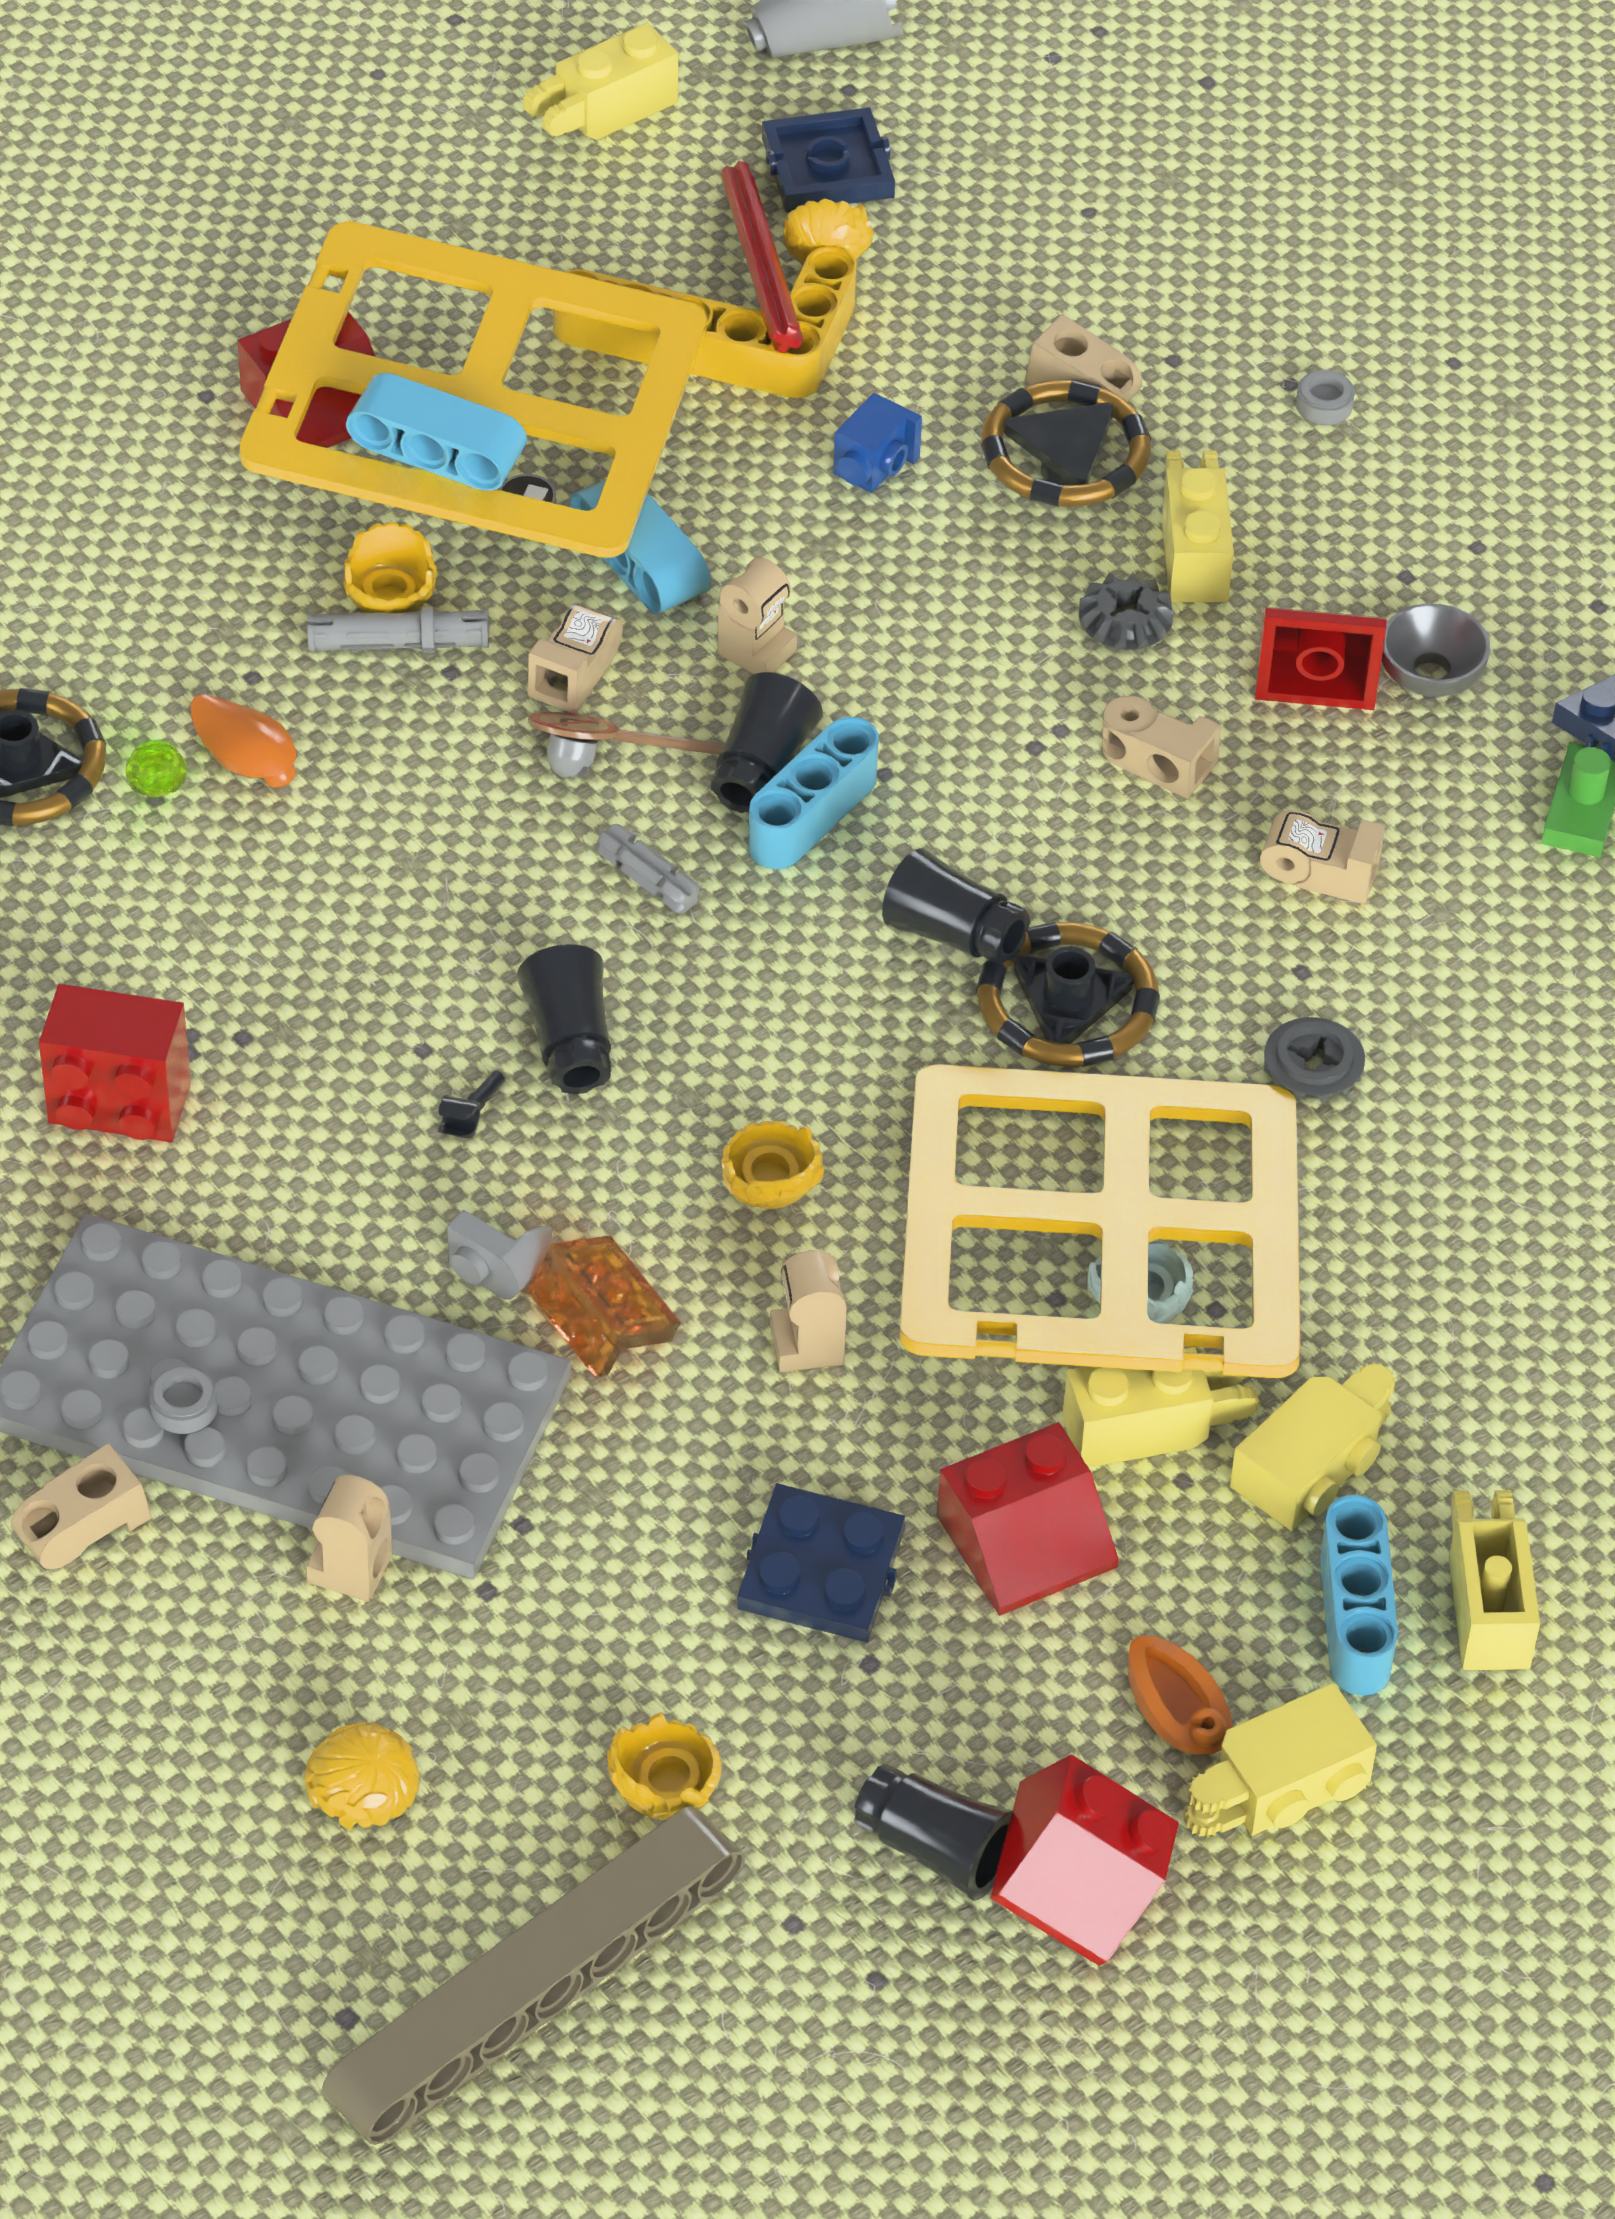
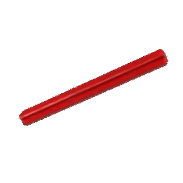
(761, 257)

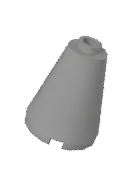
(819, 25)

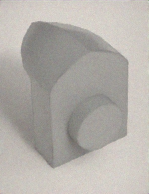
(492, 1258)

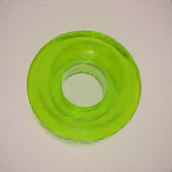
(156, 769)

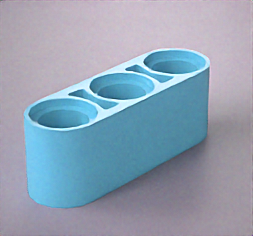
(436, 431)
(660, 559)
(813, 792)
(1352, 1619)

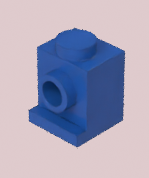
(876, 442)

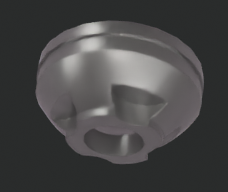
(1435, 636)

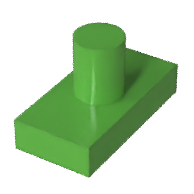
(1582, 802)

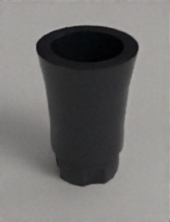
(765, 736)
(952, 909)
(569, 1014)
(935, 1827)

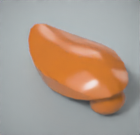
(245, 740)
(1177, 1696)

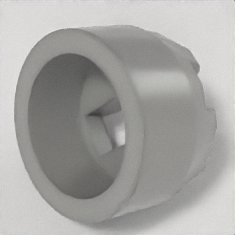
(570, 755)

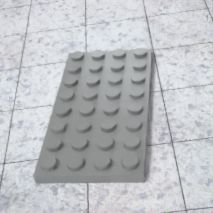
(303, 1388)

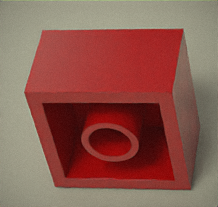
(115, 1063)

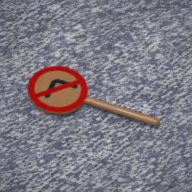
(596, 729)

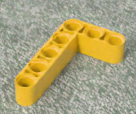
(736, 337)

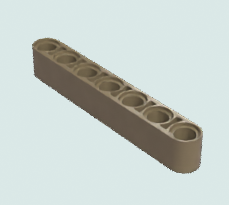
(532, 1975)

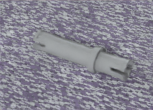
(398, 630)

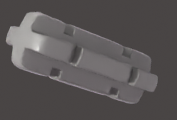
(648, 868)

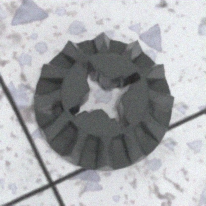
(1130, 628)
(1300, 1040)

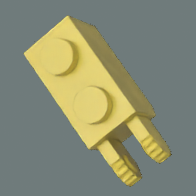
(608, 85)
(1197, 530)
(1148, 1413)
(1313, 1444)
(1492, 1585)
(1283, 1766)

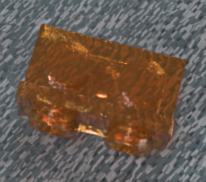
(600, 1301)

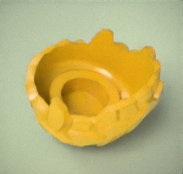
(827, 225)
(390, 569)
(772, 1164)
(663, 1766)
(362, 1775)

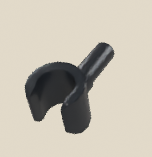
(463, 1115)

